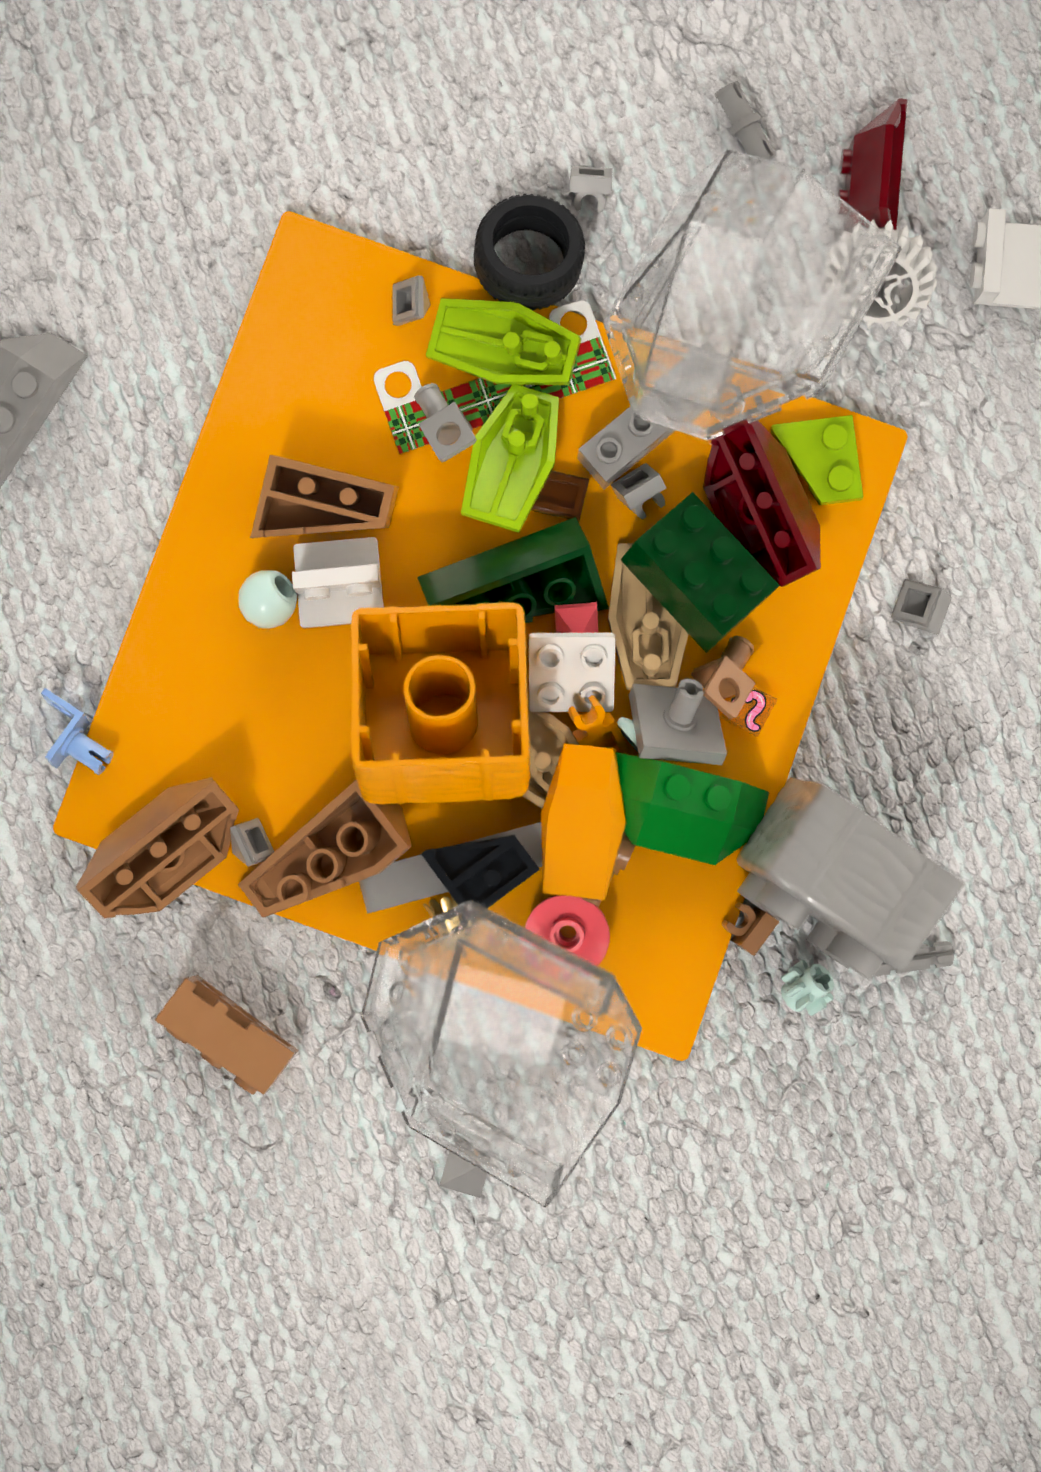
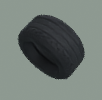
(537, 215)

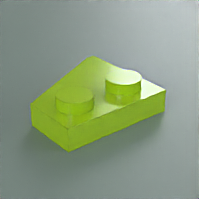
(824, 456)

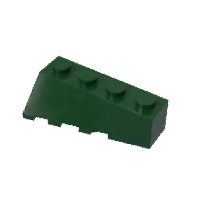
(531, 571)

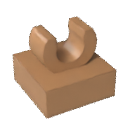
(753, 930)

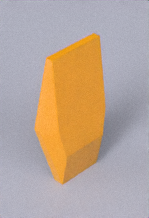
(582, 823)

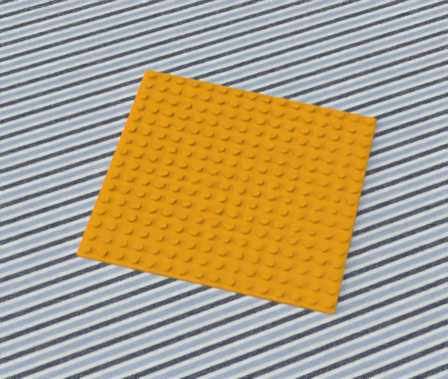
(273, 706)

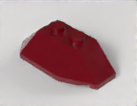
(875, 166)
(763, 501)

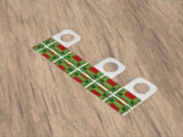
(480, 397)

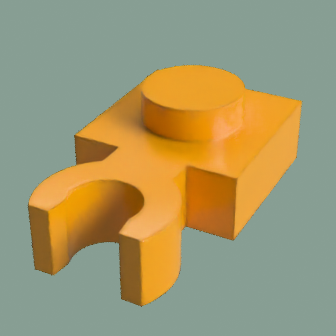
(597, 728)

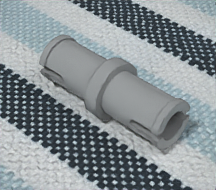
(744, 121)

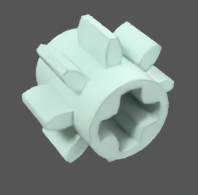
(807, 987)

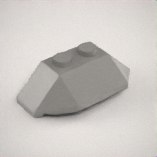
(32, 380)

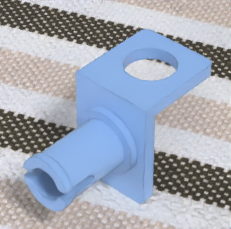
(73, 740)

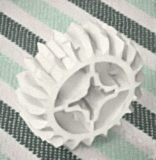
(912, 262)

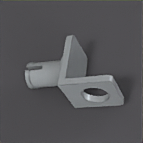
(443, 423)

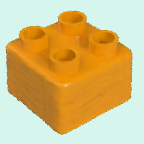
(440, 703)

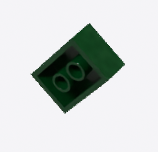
(699, 572)

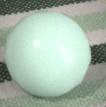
(267, 599)

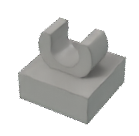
(590, 181)
(639, 487)

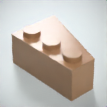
(319, 500)
(226, 1034)

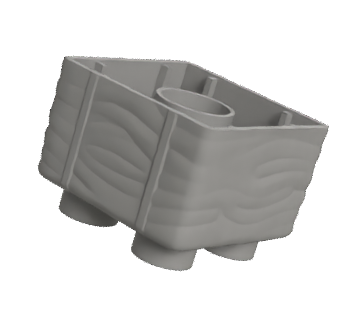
(848, 872)

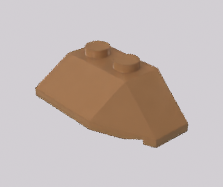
(160, 850)

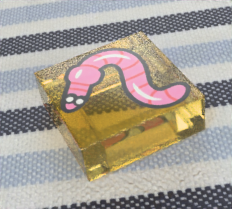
(754, 712)

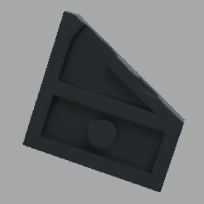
(481, 869)

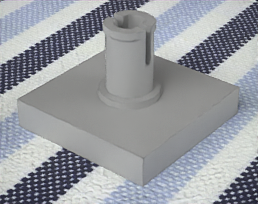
(677, 723)

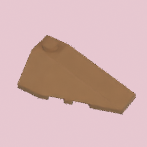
(331, 851)

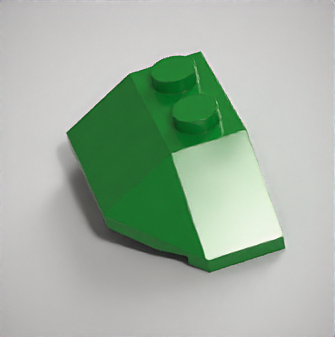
(687, 809)

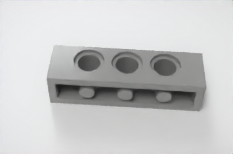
(620, 447)

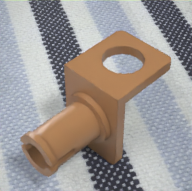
(725, 677)

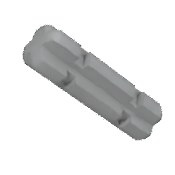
(939, 954)

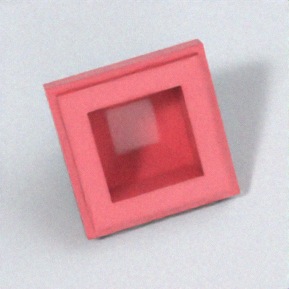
(576, 618)

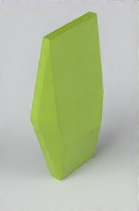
(502, 343)
(512, 458)

